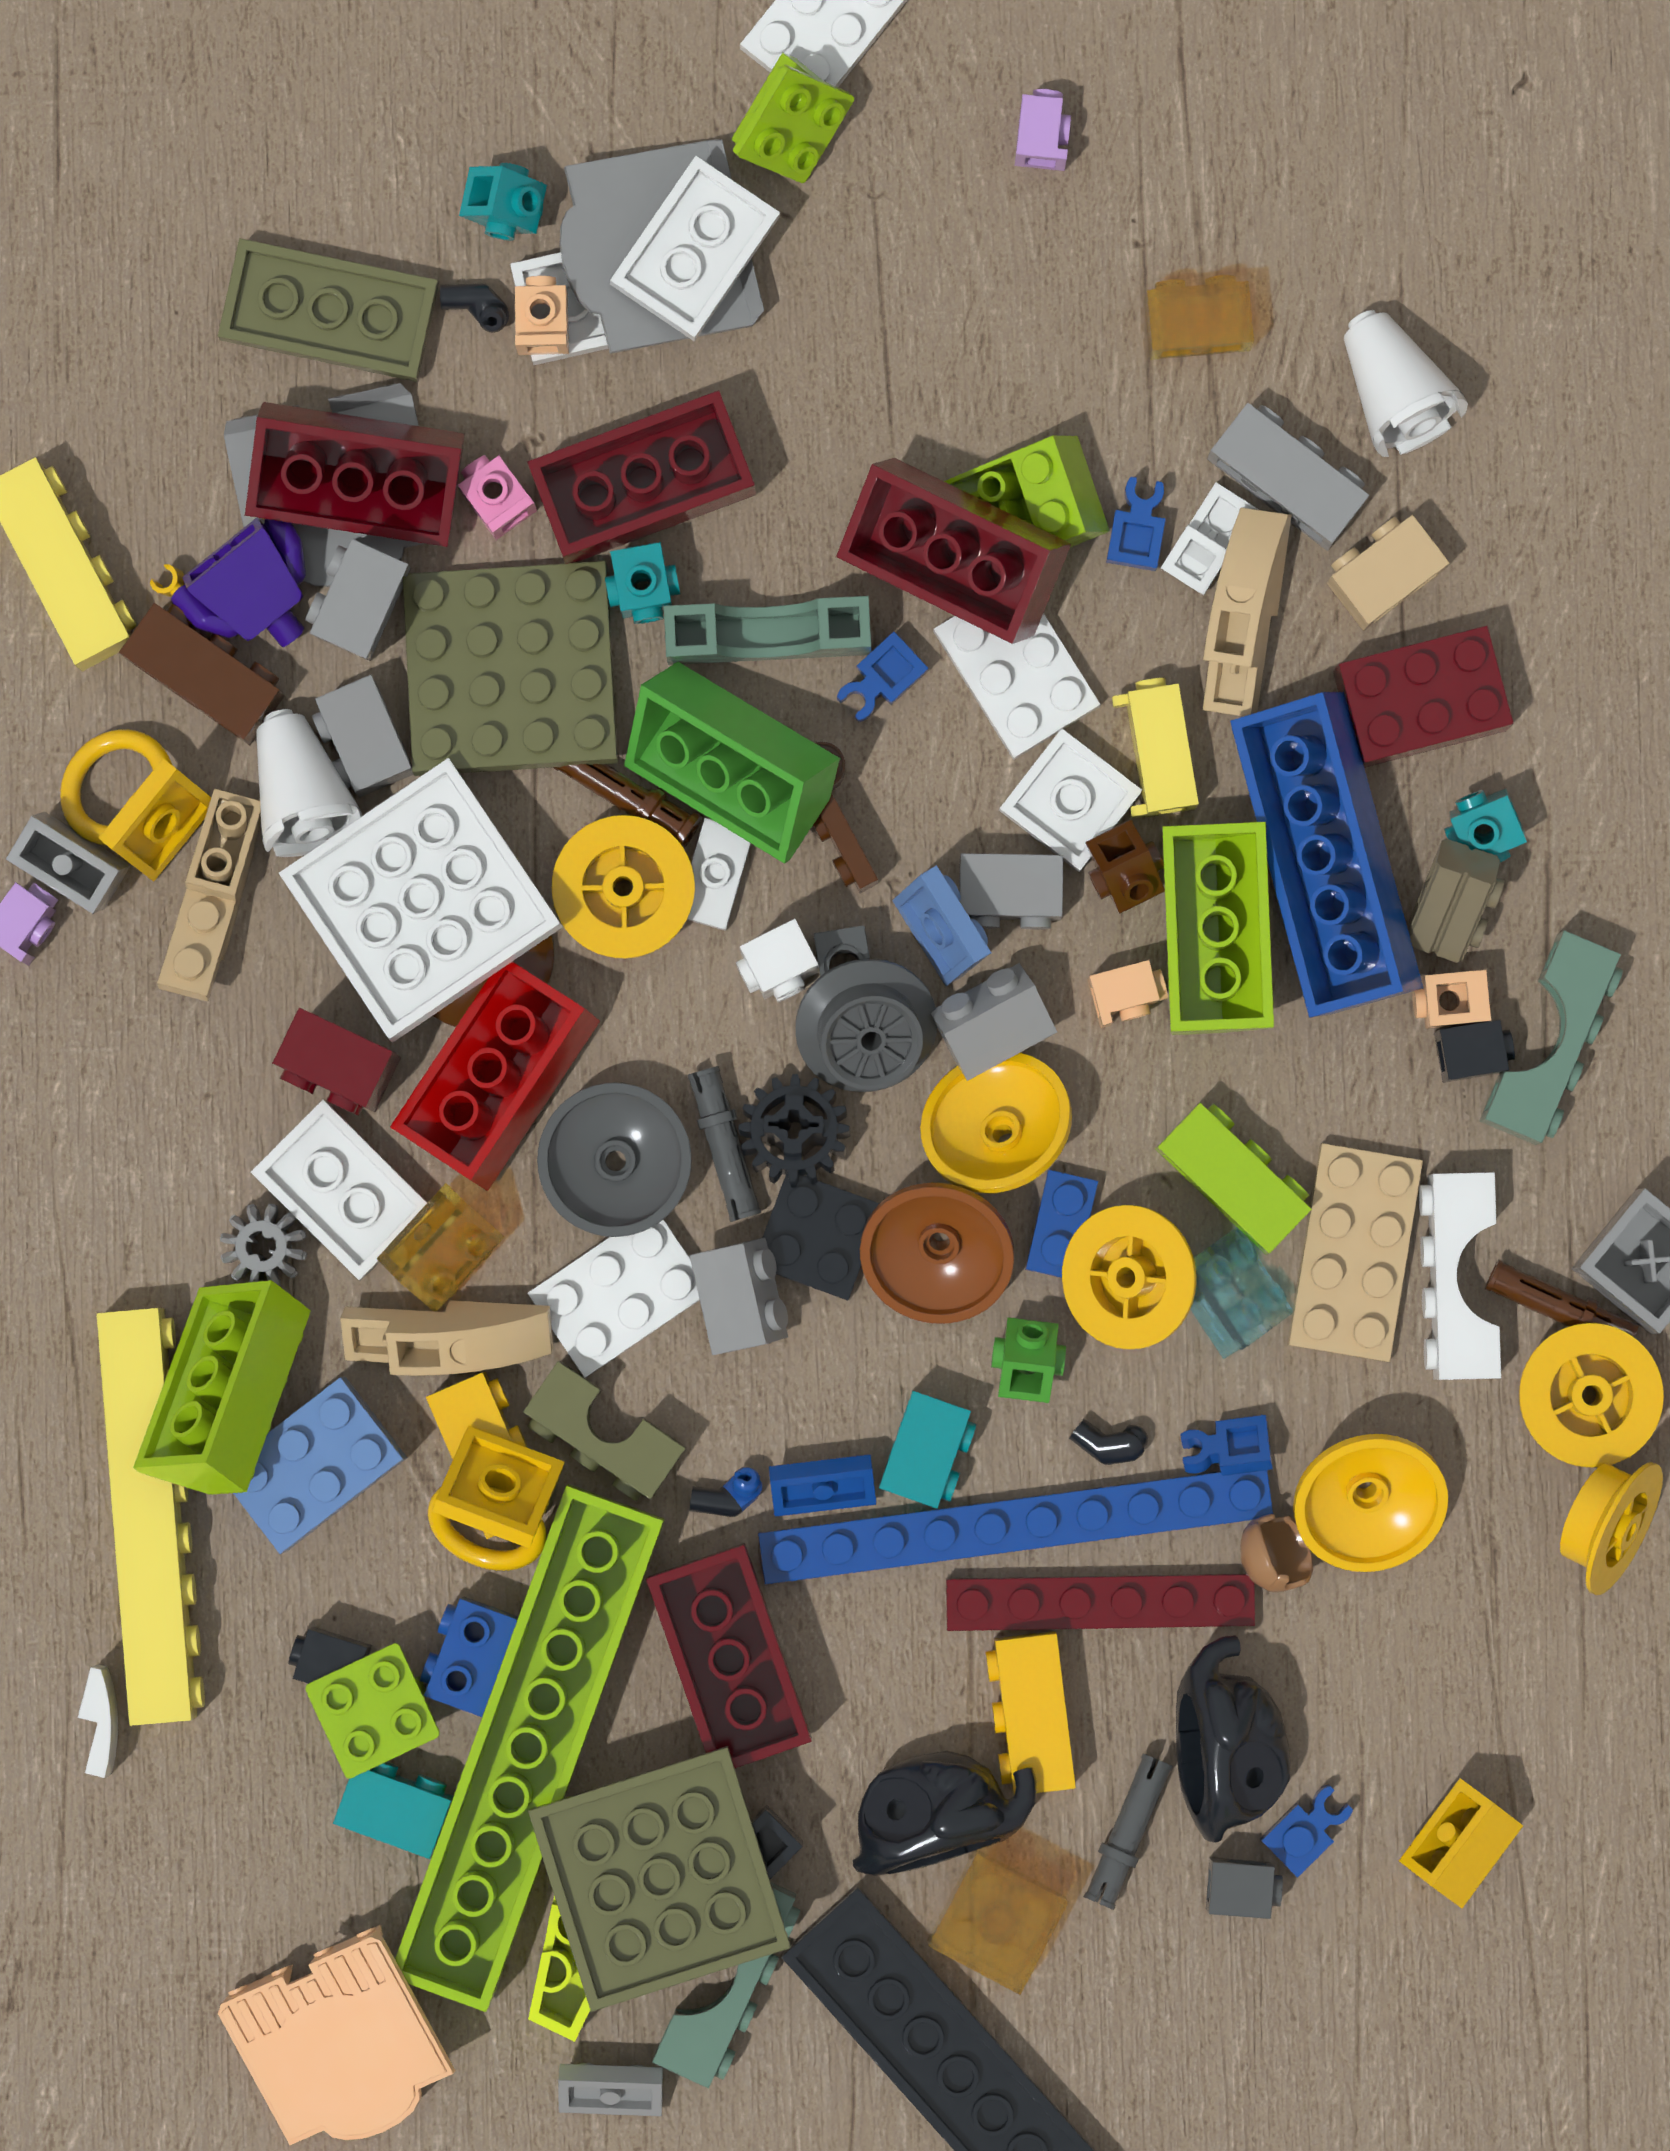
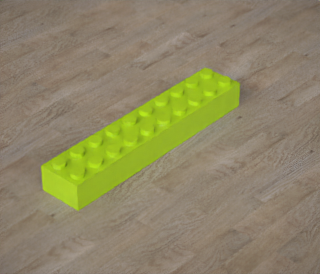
(527, 1745)

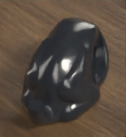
(1228, 1744)
(936, 1811)

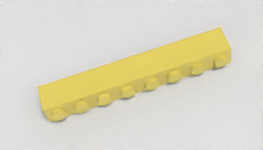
(147, 1525)

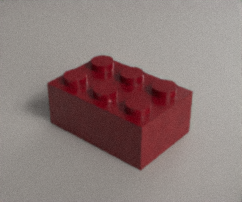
(1425, 696)

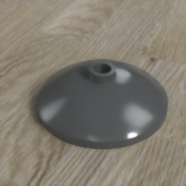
(608, 1121)

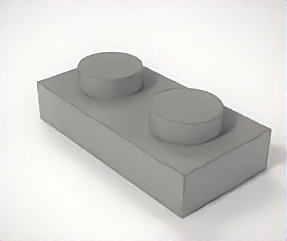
(610, 2089)

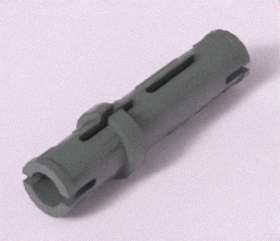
(721, 1133)
(1128, 1832)

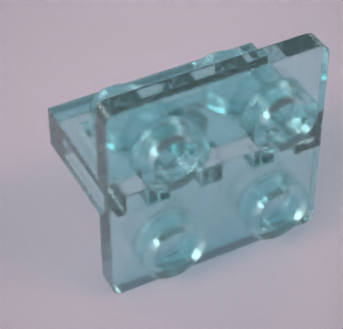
(1235, 1294)

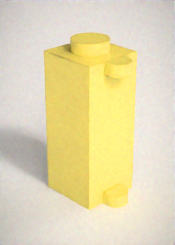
(1160, 748)

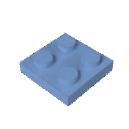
(942, 925)

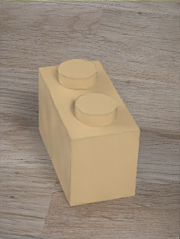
(1387, 571)

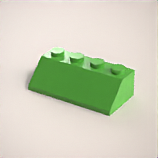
(729, 760)

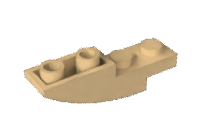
(1242, 611)
(212, 895)
(447, 1342)

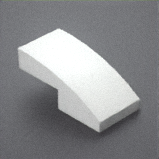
(1203, 543)
(100, 1706)

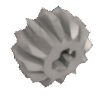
(270, 1231)

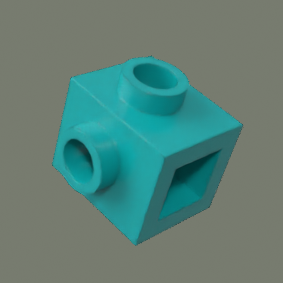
(503, 200)
(639, 565)
(1492, 810)

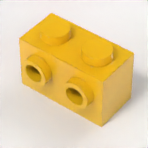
(1461, 1843)

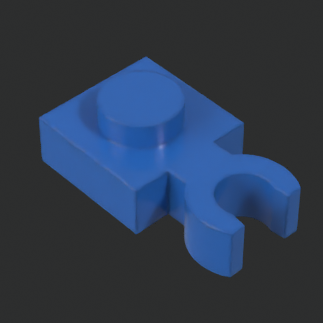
(1137, 534)
(887, 672)
(1237, 1446)
(1300, 1836)

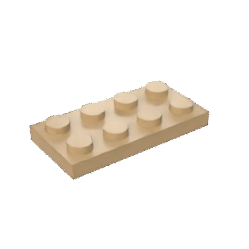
(1355, 1252)

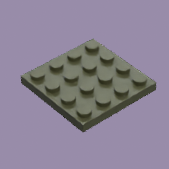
(510, 668)
(659, 1878)

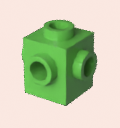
(1028, 1359)

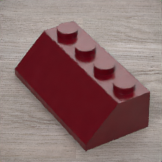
(354, 474)

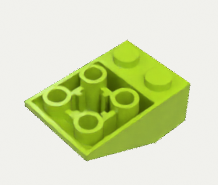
(1043, 486)

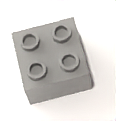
(359, 598)
(1633, 1261)

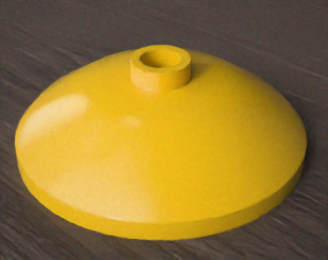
(970, 1116)
(1373, 1524)

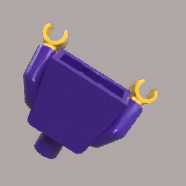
(245, 584)

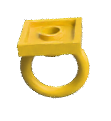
(156, 816)
(497, 1491)

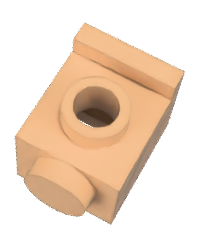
(546, 334)
(1126, 992)
(1471, 994)

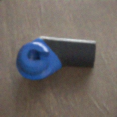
(731, 1497)

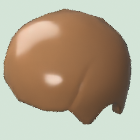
(1275, 1554)

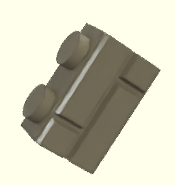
(1453, 901)

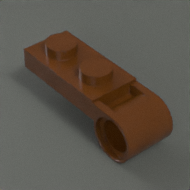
(832, 825)

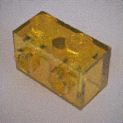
(440, 1247)

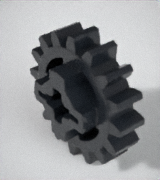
(774, 1130)

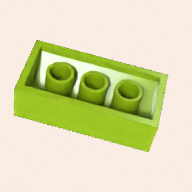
(1218, 928)
(223, 1387)

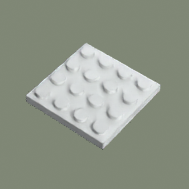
(420, 900)

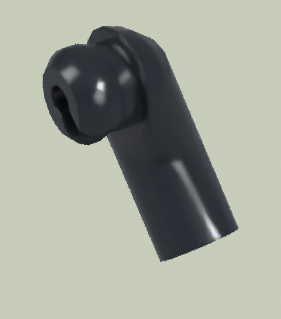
(480, 302)
(1110, 1448)

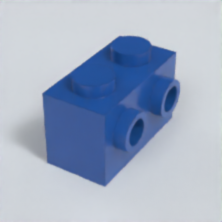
(469, 1655)

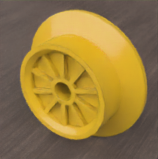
(618, 851)
(1129, 1277)
(1625, 1402)
(1610, 1522)

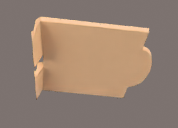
(339, 2044)

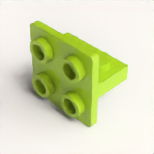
(791, 120)
(373, 1710)

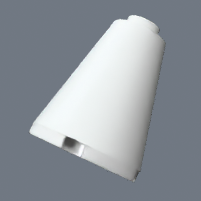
(1398, 385)
(298, 787)

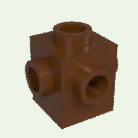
(1129, 876)

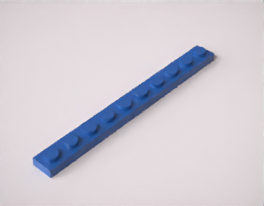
(1013, 1525)

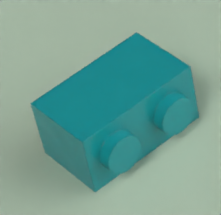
(926, 1450)
(395, 1809)

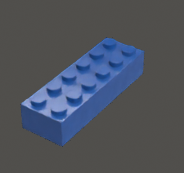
(1326, 854)

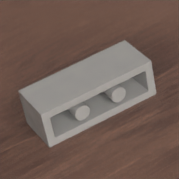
(1289, 474)

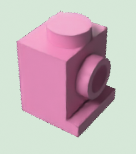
(504, 511)

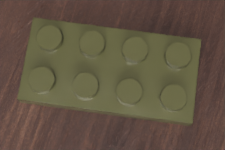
(328, 310)

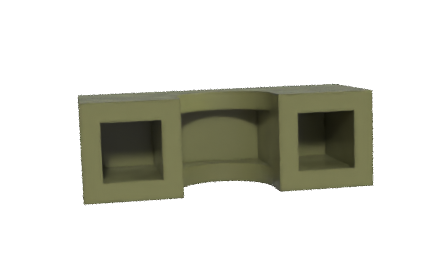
(563, 1410)

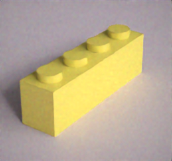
(61, 566)

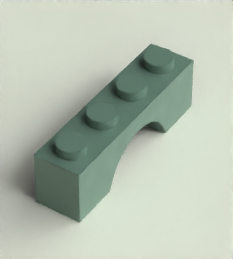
(767, 633)
(1577, 979)
(699, 2037)

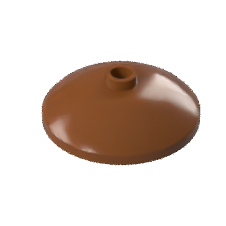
(934, 1277)

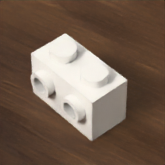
(777, 962)

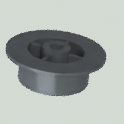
(866, 1025)

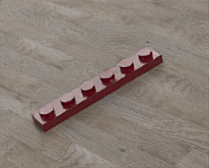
(1100, 1602)

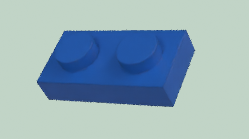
(1062, 1210)
(822, 1485)

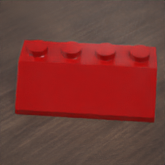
(495, 1074)

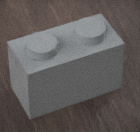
(363, 736)
(68, 862)
(1012, 889)
(993, 1021)
(739, 1296)

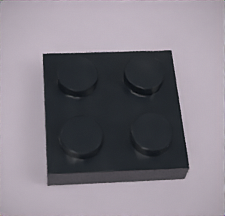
(818, 1235)

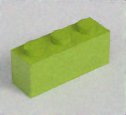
(1235, 1177)

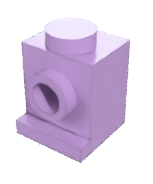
(1042, 130)
(25, 920)

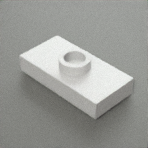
(717, 874)

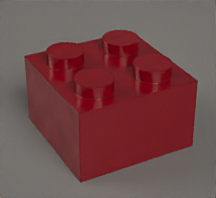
(336, 1060)

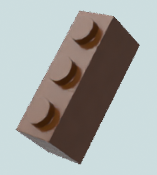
(203, 671)

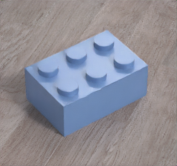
(318, 1464)

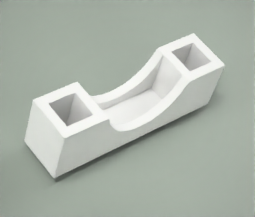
(1457, 1211)

